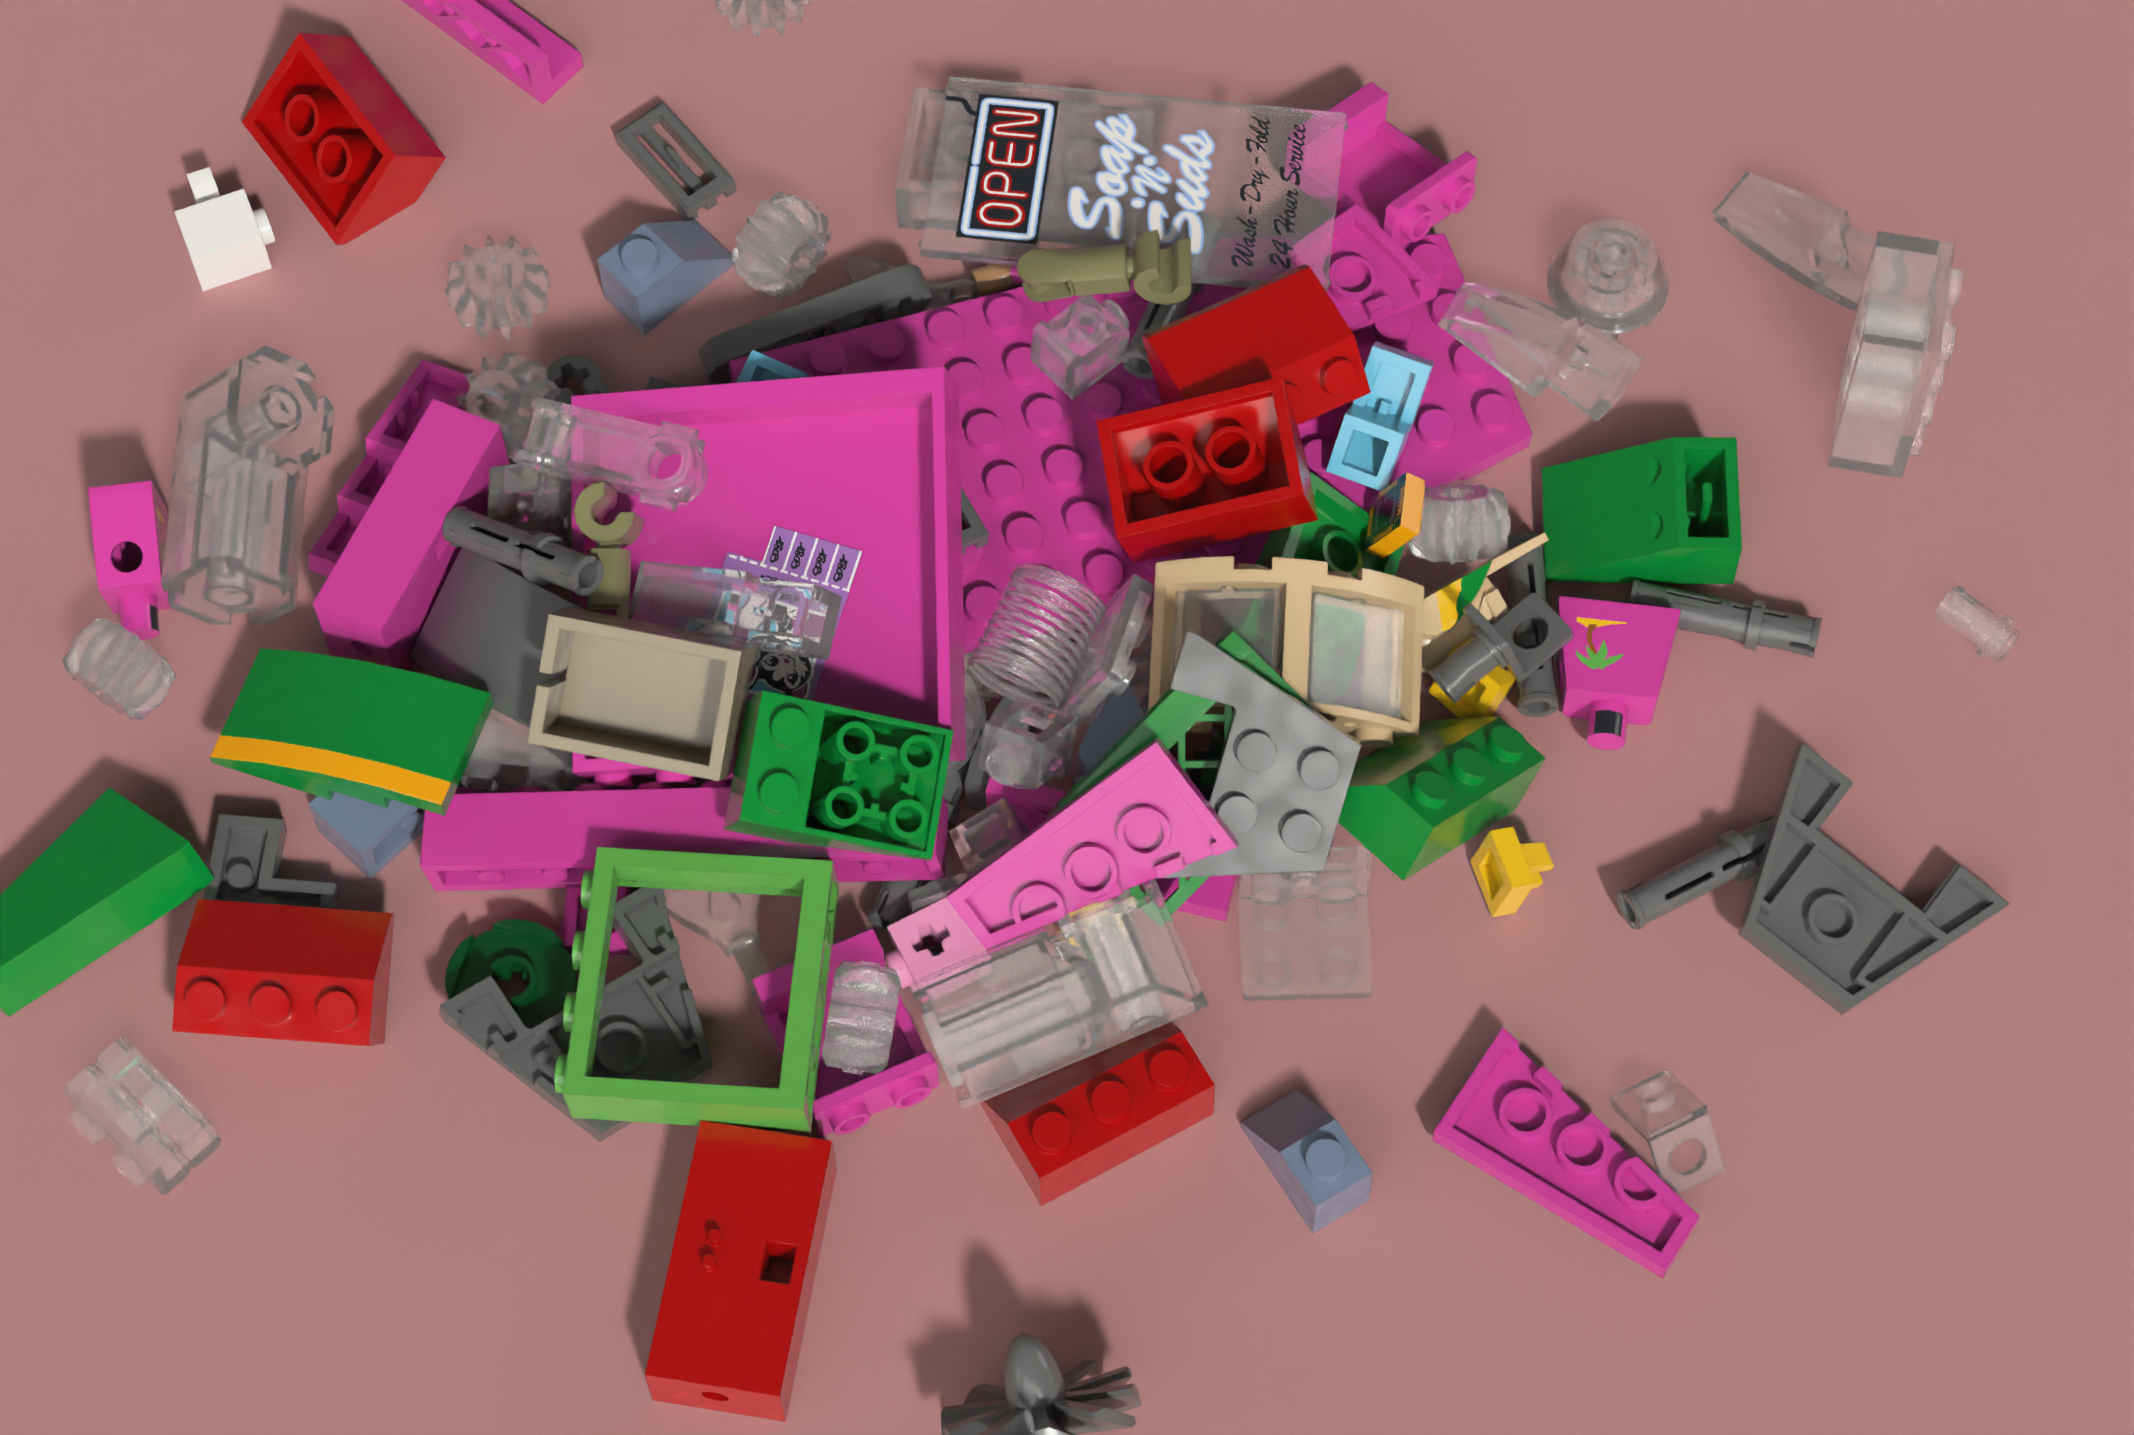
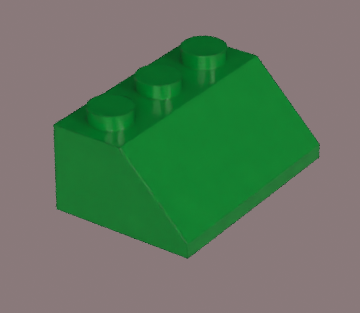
(1437, 789)

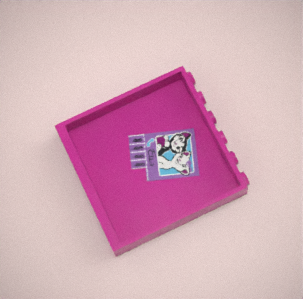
(828, 488)

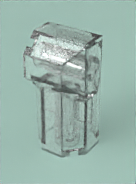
(243, 488)
(1058, 996)

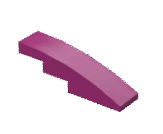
(382, 450)

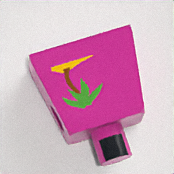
(129, 552)
(1613, 664)

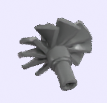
(1042, 1400)

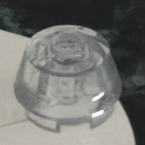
(1609, 276)

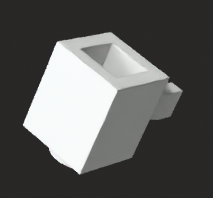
(223, 233)

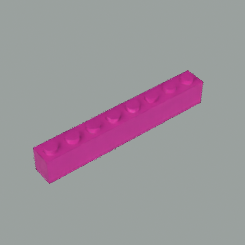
(554, 836)

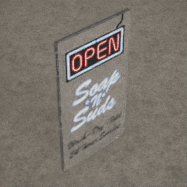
(1103, 167)

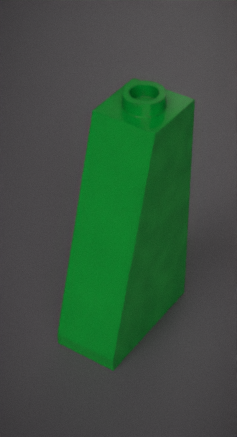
(89, 894)

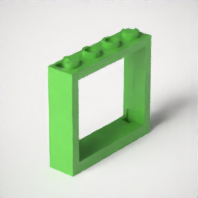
(683, 1103)

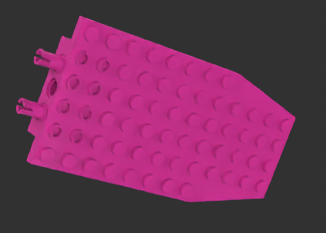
(1037, 455)

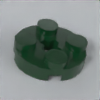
(521, 948)

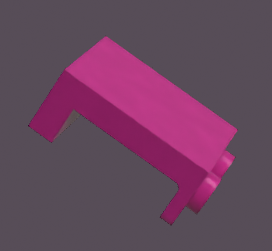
(1394, 175)
(842, 1098)

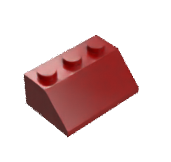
(341, 136)
(1258, 335)
(1206, 470)
(284, 973)
(1102, 1110)

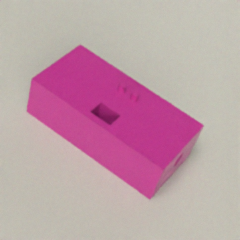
(398, 553)

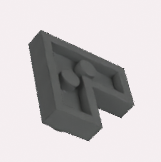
(248, 864)

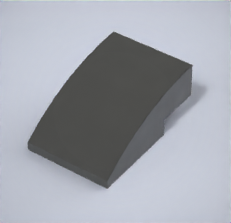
(490, 632)

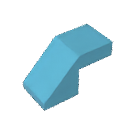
(1380, 421)

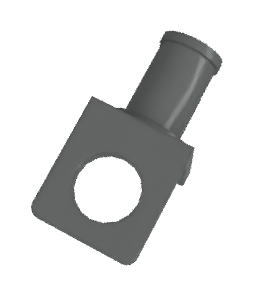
(1495, 647)

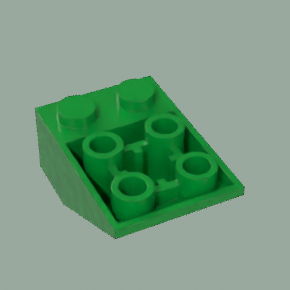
(1645, 514)
(837, 777)

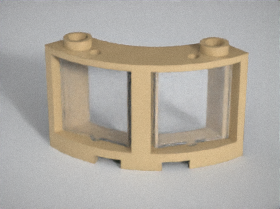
(1330, 635)

